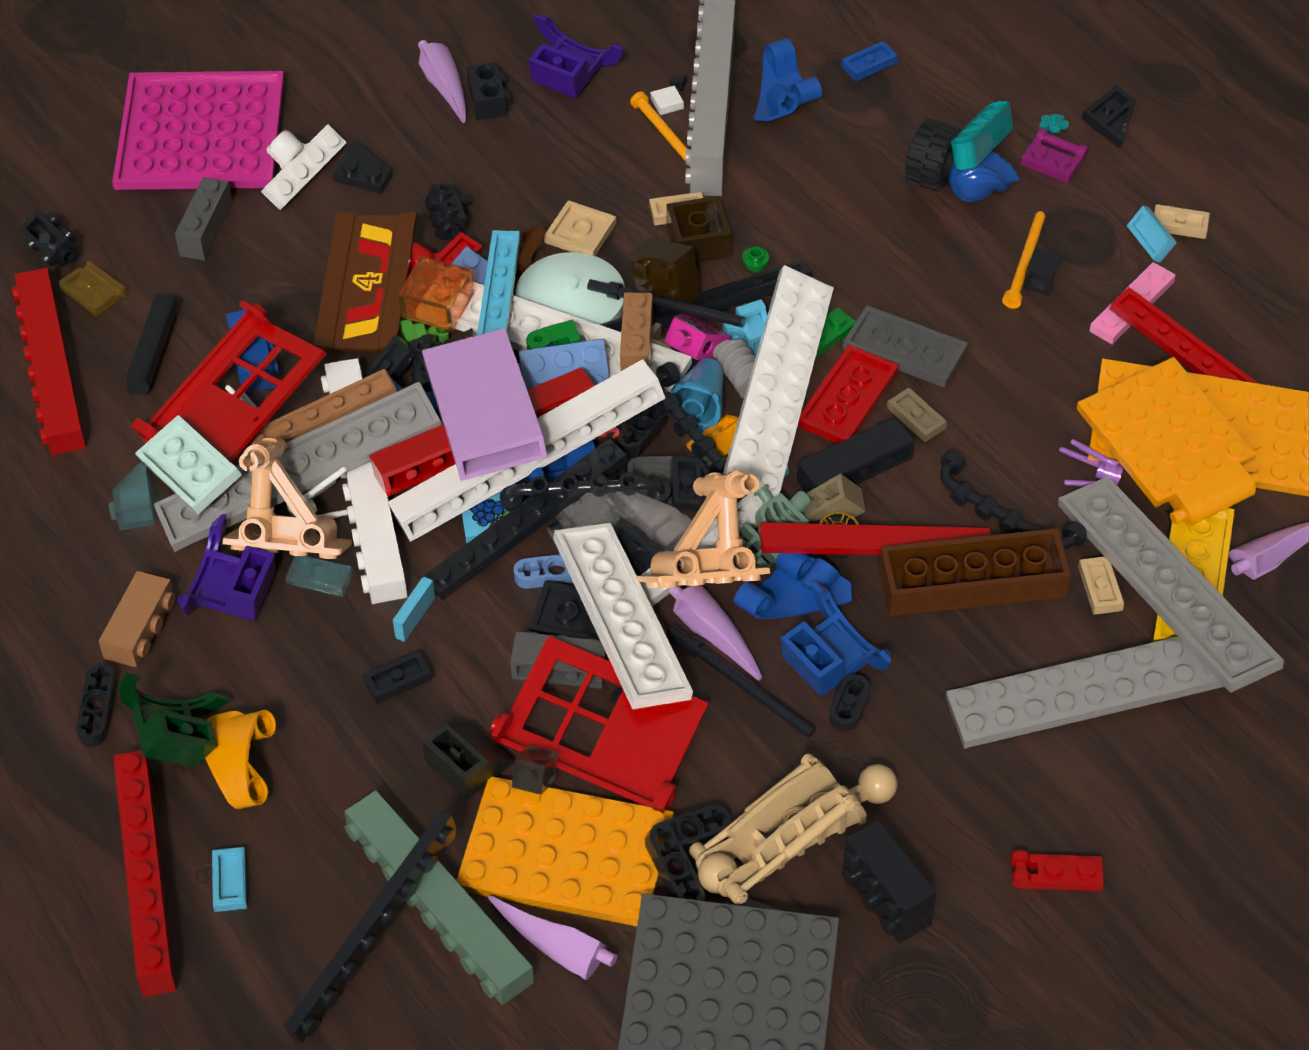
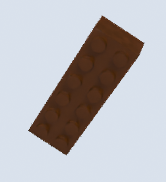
(974, 572)

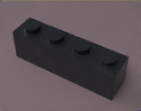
(859, 456)

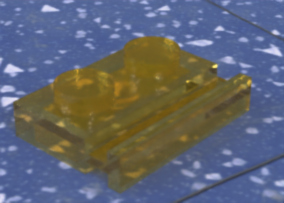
(92, 288)

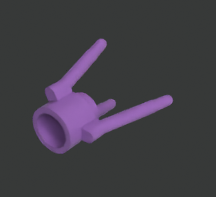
(1106, 467)

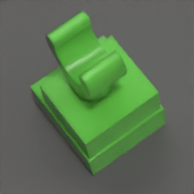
(413, 331)

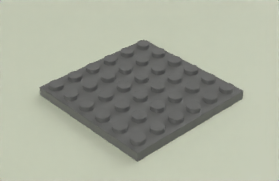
(727, 978)

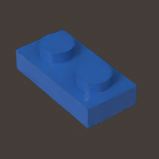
(869, 61)

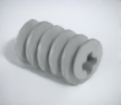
(736, 362)

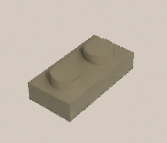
(916, 414)

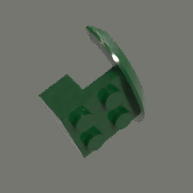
(169, 727)

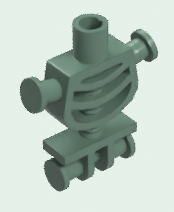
(775, 510)

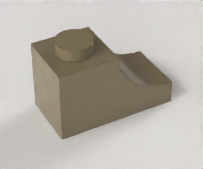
(834, 496)

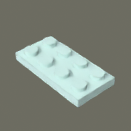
(188, 464)

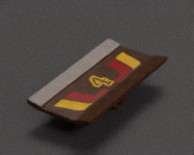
(363, 281)

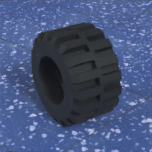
(931, 155)

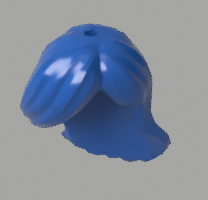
(982, 180)

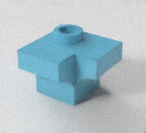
(755, 321)

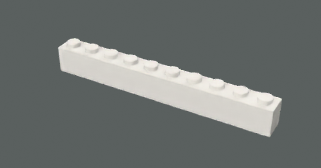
(563, 431)
(369, 510)

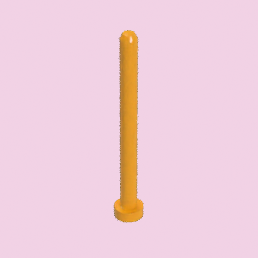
(641, 100)
(1013, 298)

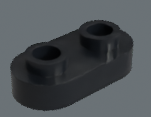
(847, 704)

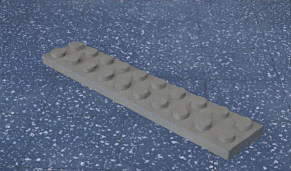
(310, 460)
(1171, 585)
(1077, 691)

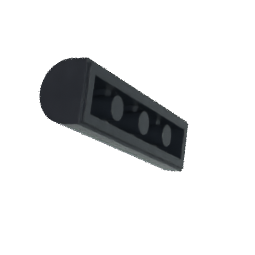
(151, 344)

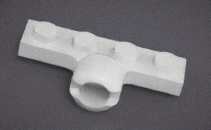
(299, 162)

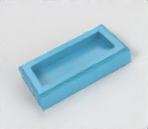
(1151, 234)
(413, 609)
(229, 879)

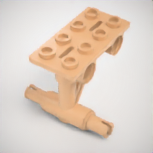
(279, 531)
(712, 565)

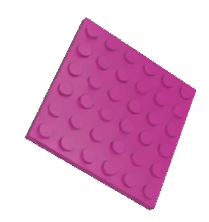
(198, 127)

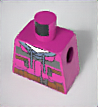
(691, 335)

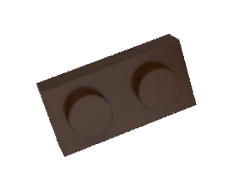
(529, 243)

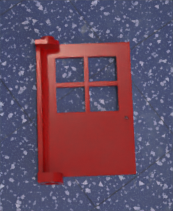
(224, 417)
(637, 746)

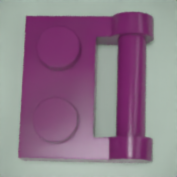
(1052, 161)

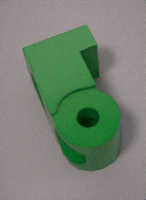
(553, 335)

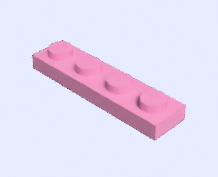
(1149, 285)

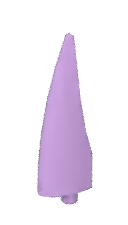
(443, 74)
(1268, 551)
(708, 619)
(559, 942)

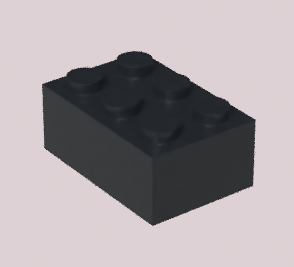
(888, 882)

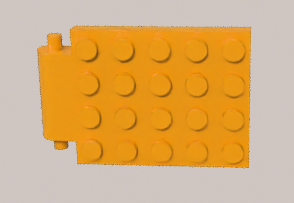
(1173, 442)

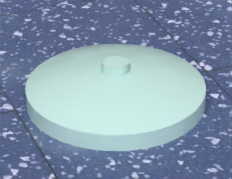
(562, 284)

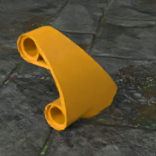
(229, 760)

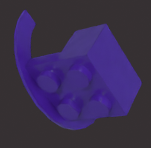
(567, 63)
(227, 581)

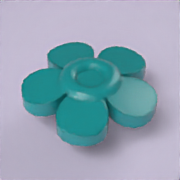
(1053, 123)

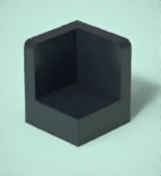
(1041, 271)

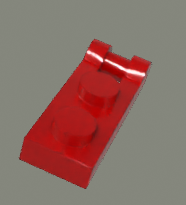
(1057, 872)

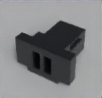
(679, 82)

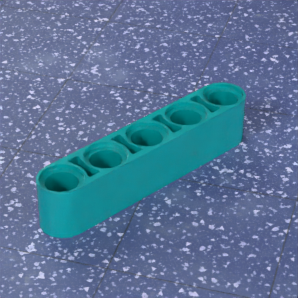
(982, 135)

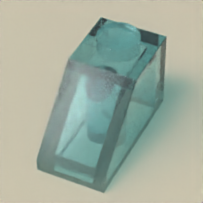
(133, 500)

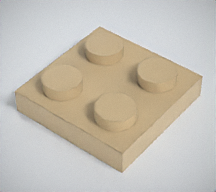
(580, 229)

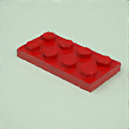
(847, 395)

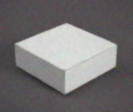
(667, 100)

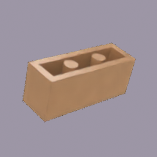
(636, 329)
(137, 619)

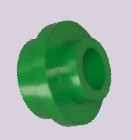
(755, 258)

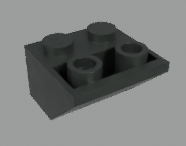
(464, 757)

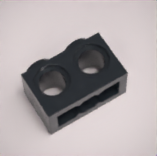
(487, 91)

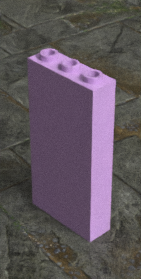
(484, 404)

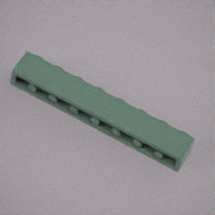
(441, 902)

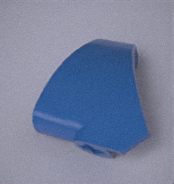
(781, 83)
(789, 590)

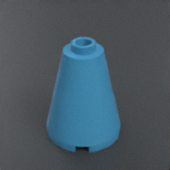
(702, 392)

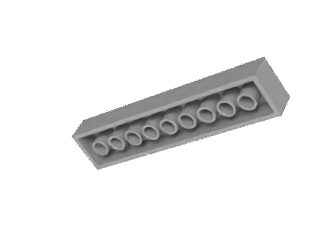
(712, 97)

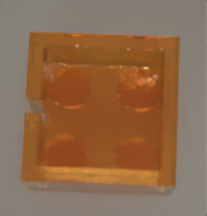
(436, 293)

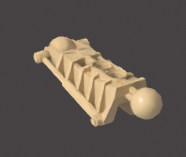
(786, 822)

